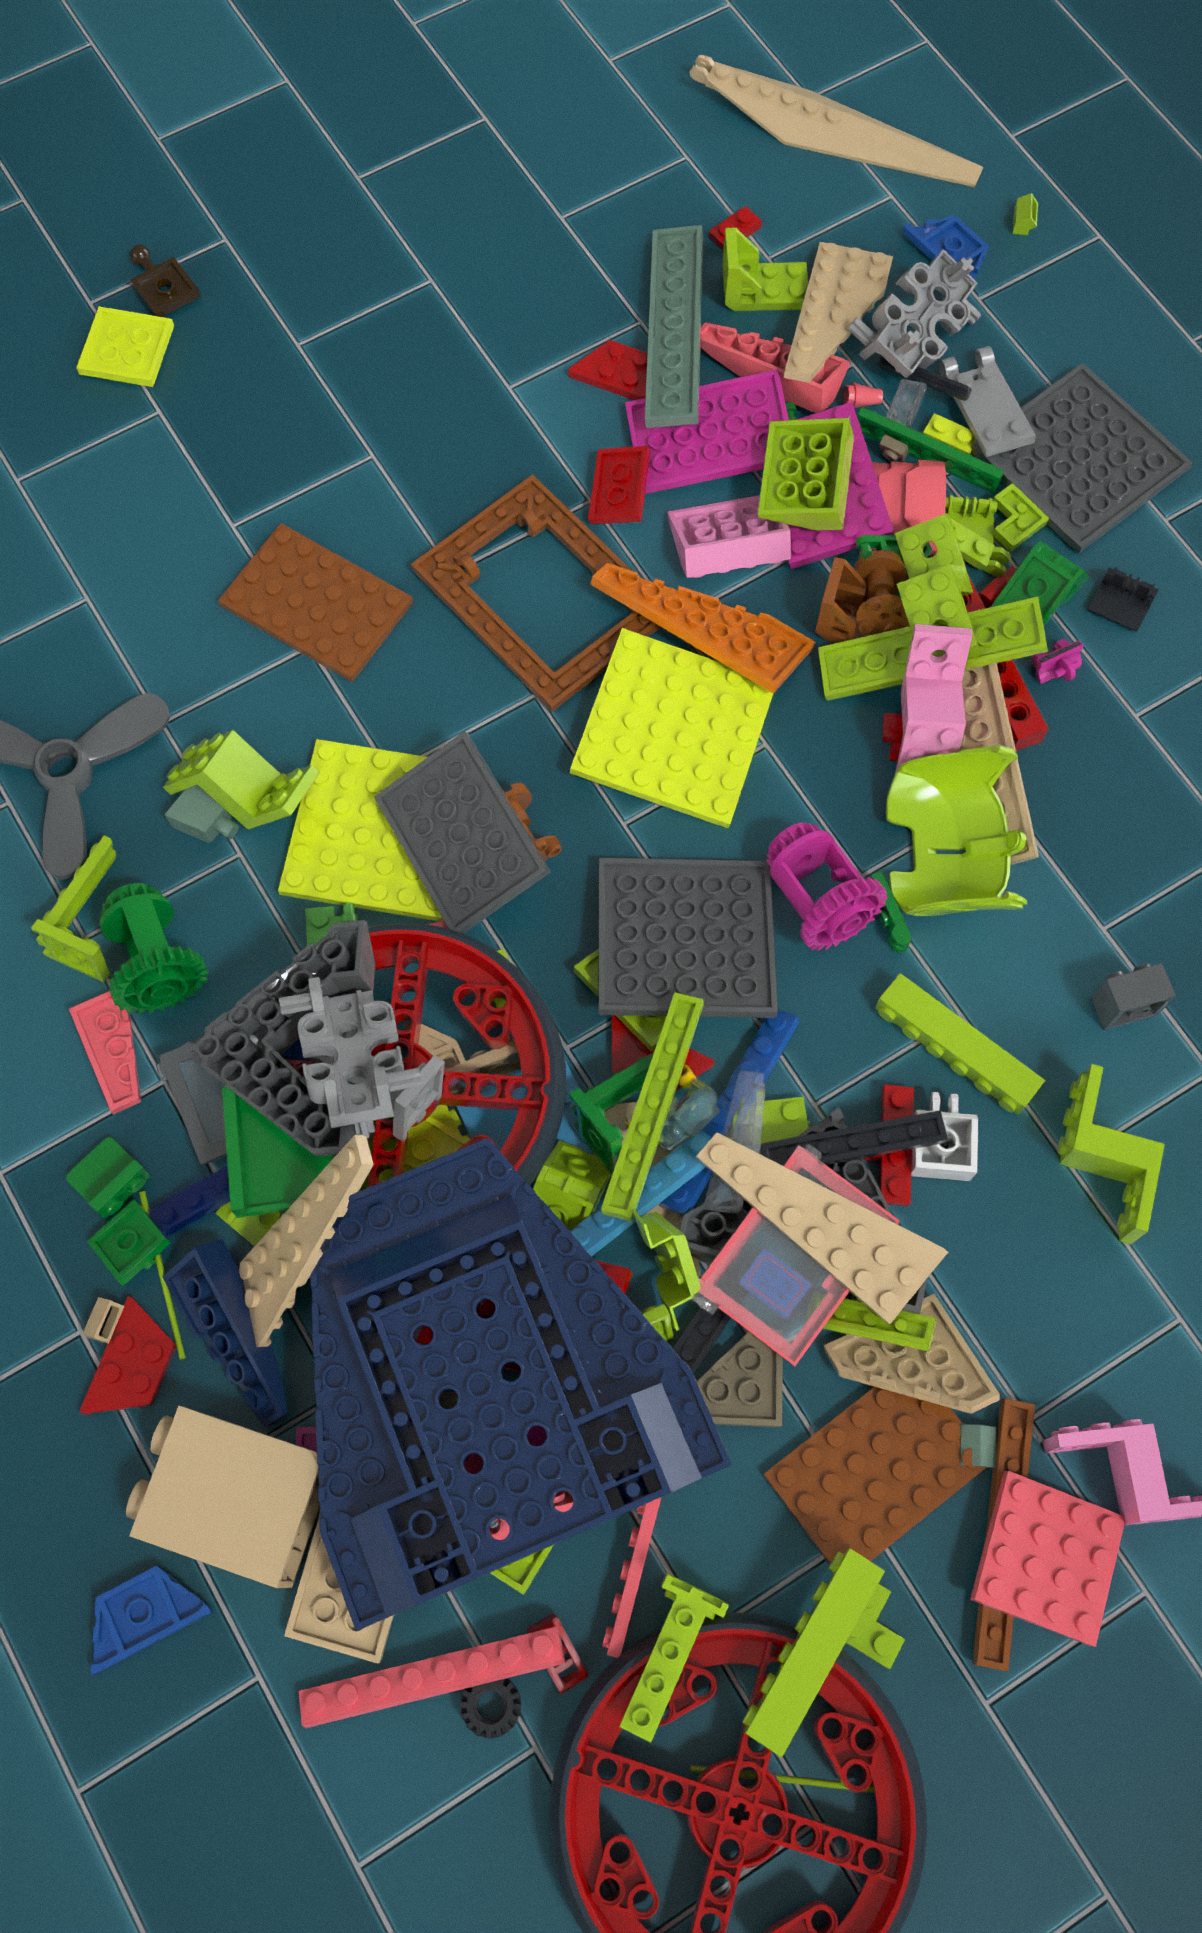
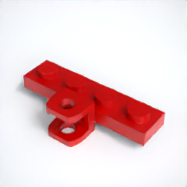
(895, 1167)

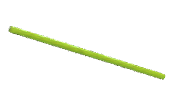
(161, 1271)
(790, 1779)

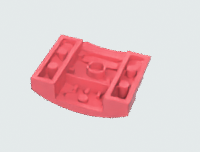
(912, 492)

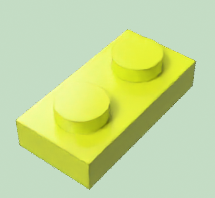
(950, 433)

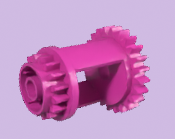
(839, 911)

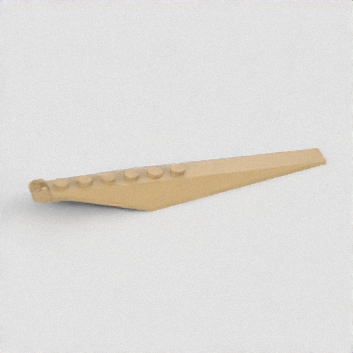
(825, 126)

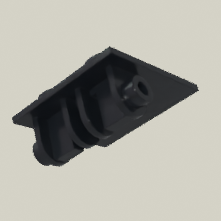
(1123, 599)

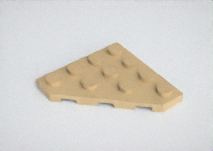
(942, 1376)

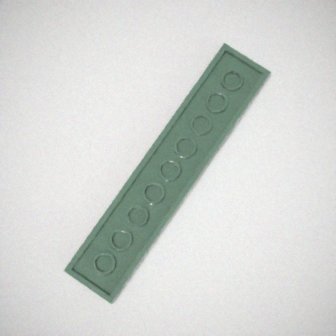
(674, 327)

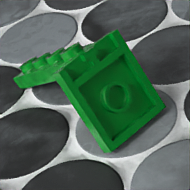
(589, 1110)

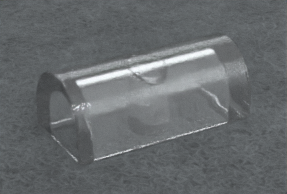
(907, 402)

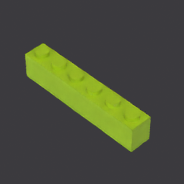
(959, 1044)
(813, 1651)

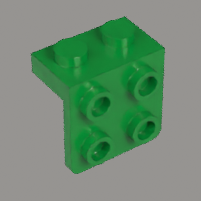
(107, 1177)

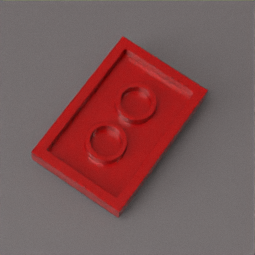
(619, 485)

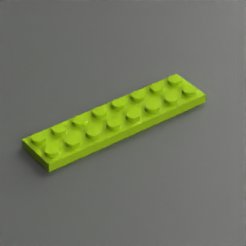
(881, 658)

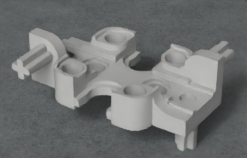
(891, 318)
(348, 1032)

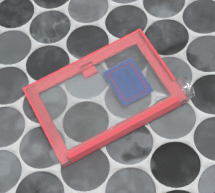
(772, 1282)

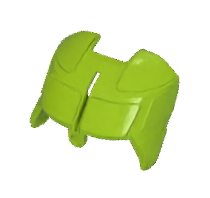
(954, 808)

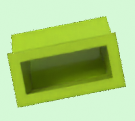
(1025, 214)

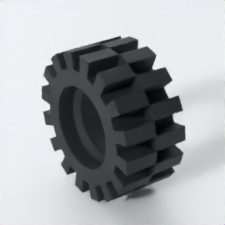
(500, 1725)

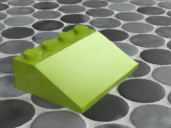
(807, 473)

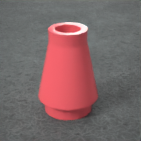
(862, 395)

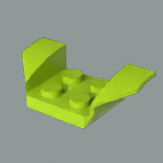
(674, 1260)

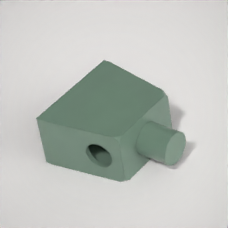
(200, 816)

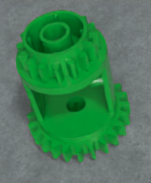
(155, 973)

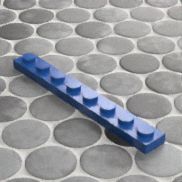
(760, 1058)

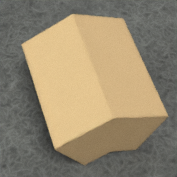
(98, 1317)

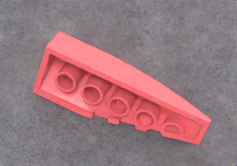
(751, 355)

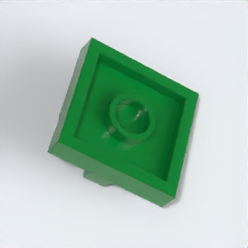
(129, 1242)

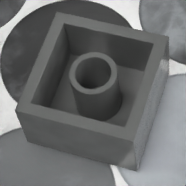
(1132, 995)

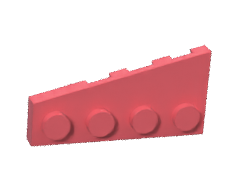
(110, 1048)

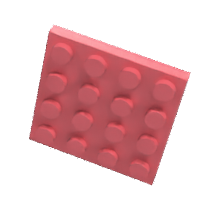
(1048, 1558)

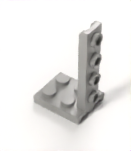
(409, 1103)

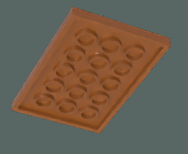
(316, 602)
(873, 1472)

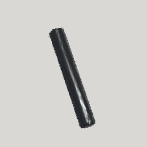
(933, 380)

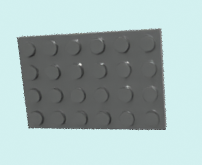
(461, 834)

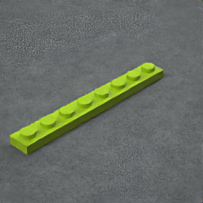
(652, 1107)

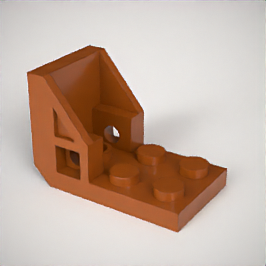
(840, 603)

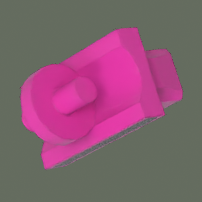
(1061, 662)

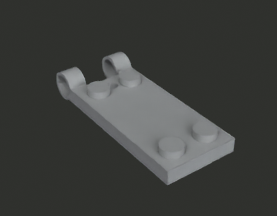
(991, 407)

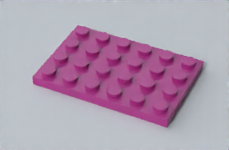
(724, 442)
(864, 505)

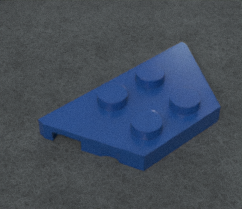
(951, 236)
(141, 1615)

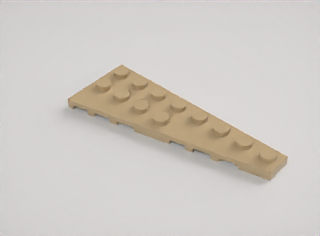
(293, 1243)
(854, 1245)

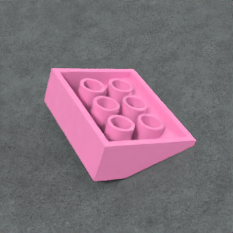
(727, 537)

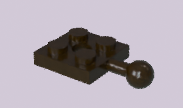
(155, 277)

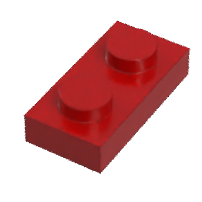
(743, 220)

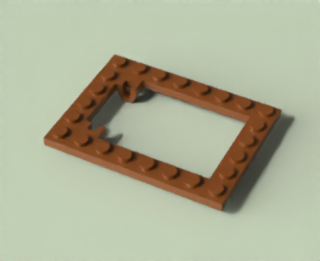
(444, 574)

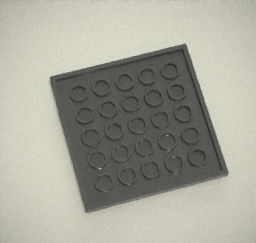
(1089, 458)
(686, 932)

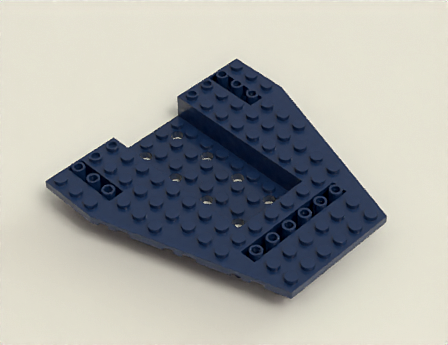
(593, 1374)

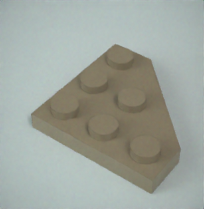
(745, 1386)

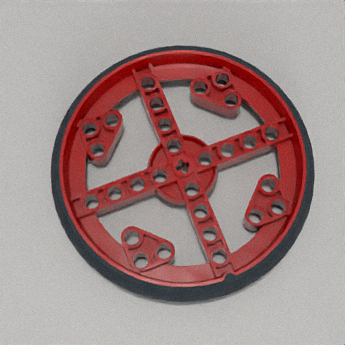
(524, 1016)
(859, 1705)

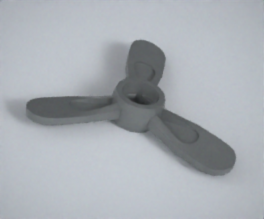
(112, 736)

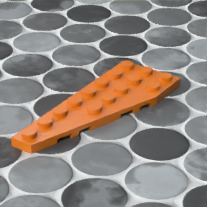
(745, 642)

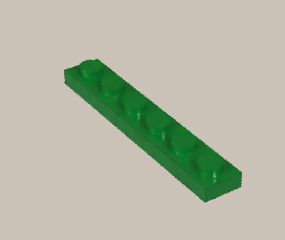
(925, 448)

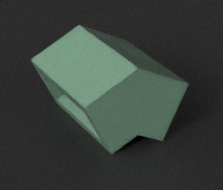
(983, 1444)

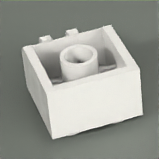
(960, 1158)

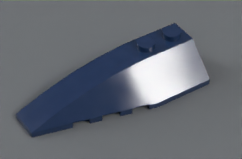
(214, 1307)

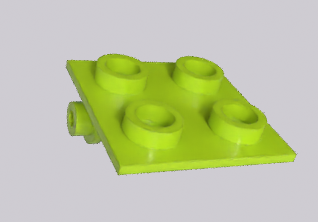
(973, 514)

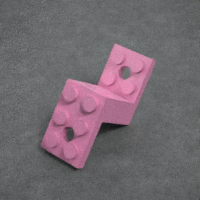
(934, 692)
(1134, 1468)

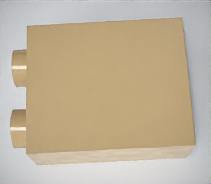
(228, 1497)

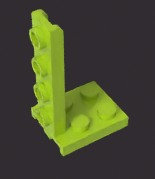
(53, 928)
(669, 1654)

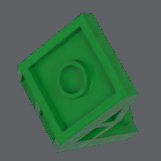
(1044, 576)

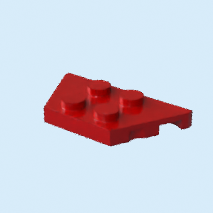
(614, 369)
(628, 1049)
(131, 1364)

